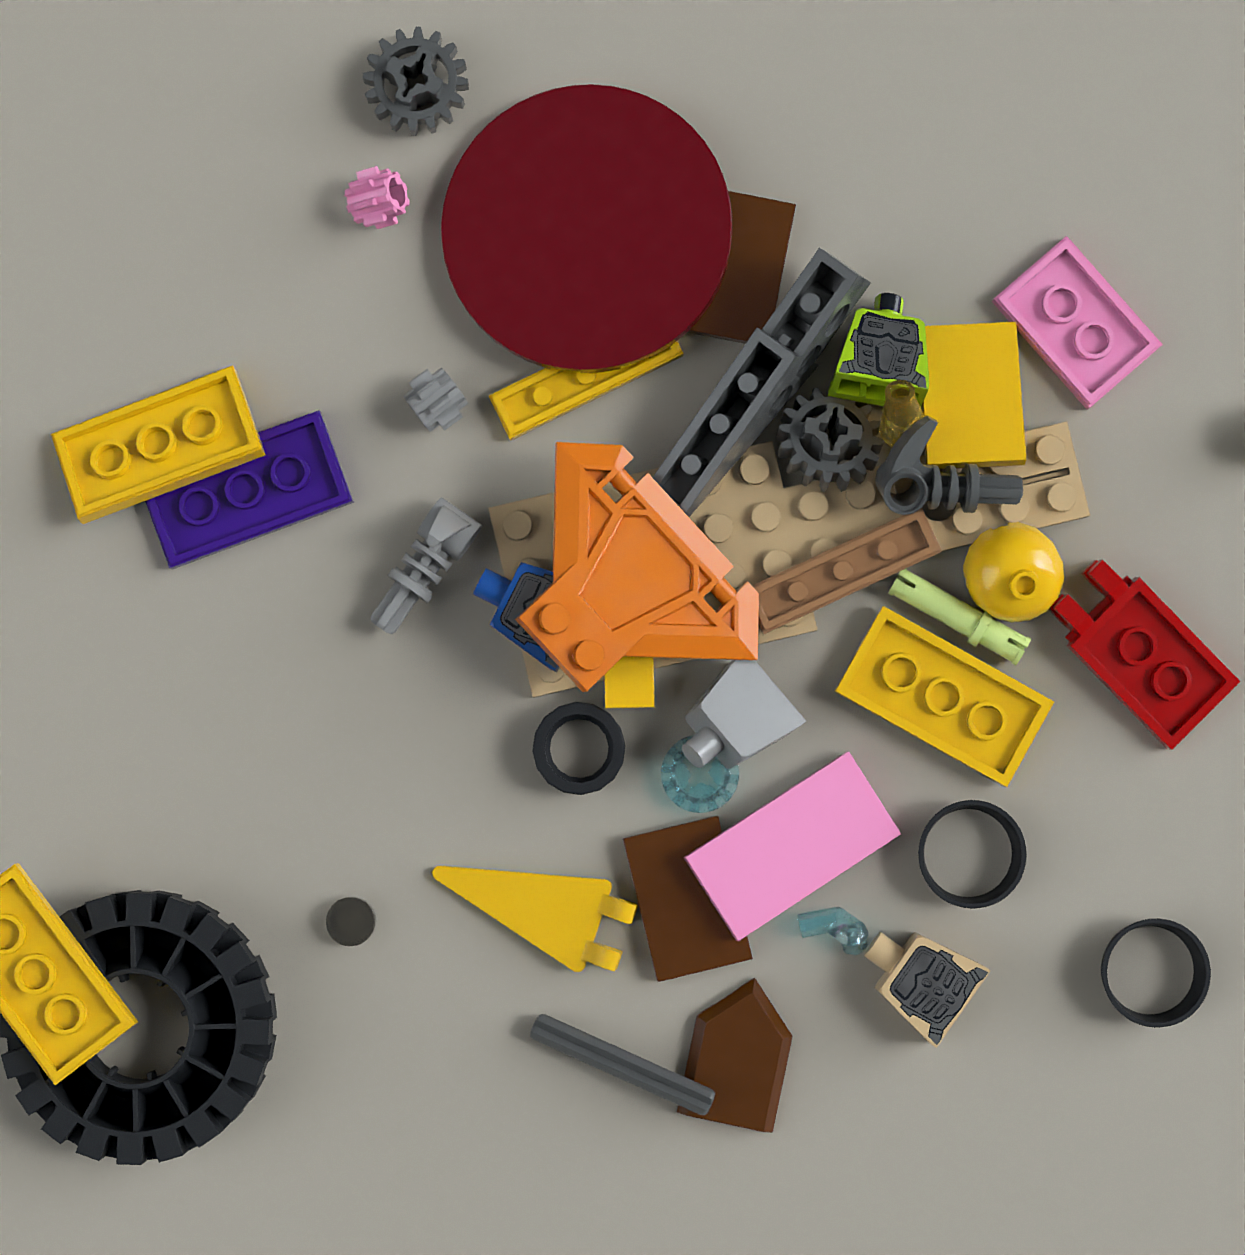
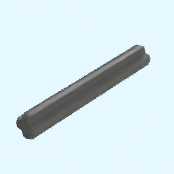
(622, 1064)

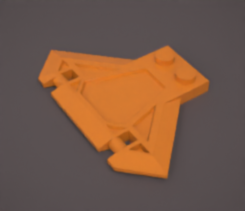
(632, 575)

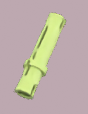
(960, 616)

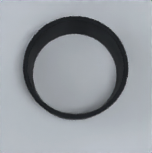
(1016, 867)
(1198, 988)

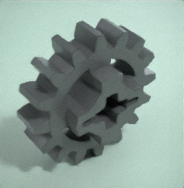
(397, 71)
(809, 444)

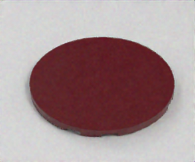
(587, 228)

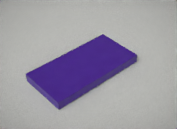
(284, 487)

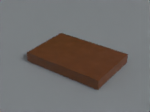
(753, 269)
(676, 912)

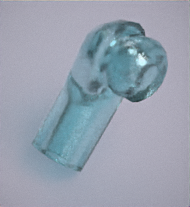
(839, 924)

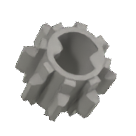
(435, 399)

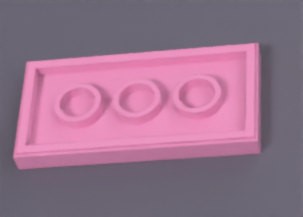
(792, 846)

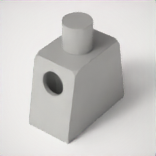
(738, 716)

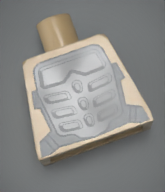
(925, 982)

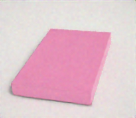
(1077, 322)

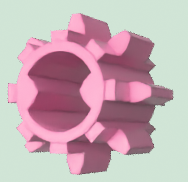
(377, 197)

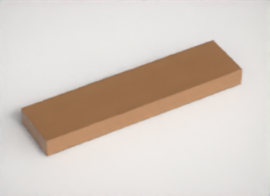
(845, 570)

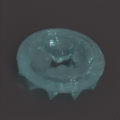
(701, 797)

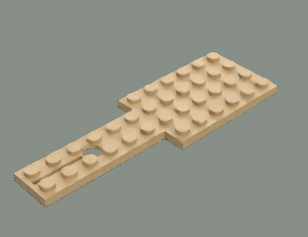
(777, 527)

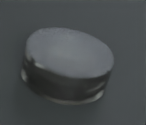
(351, 921)

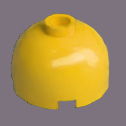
(1013, 572)

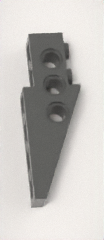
(761, 379)

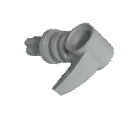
(446, 534)

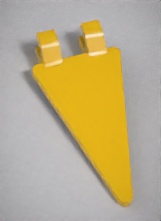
(546, 910)

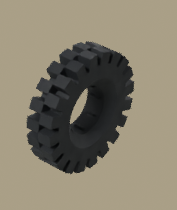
(225, 1046)

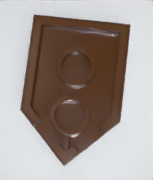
(742, 1056)

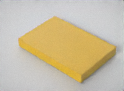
(974, 395)

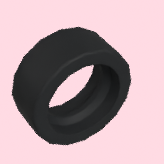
(543, 756)

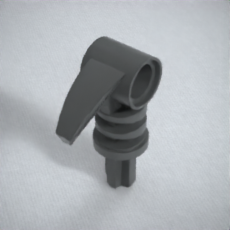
(935, 487)

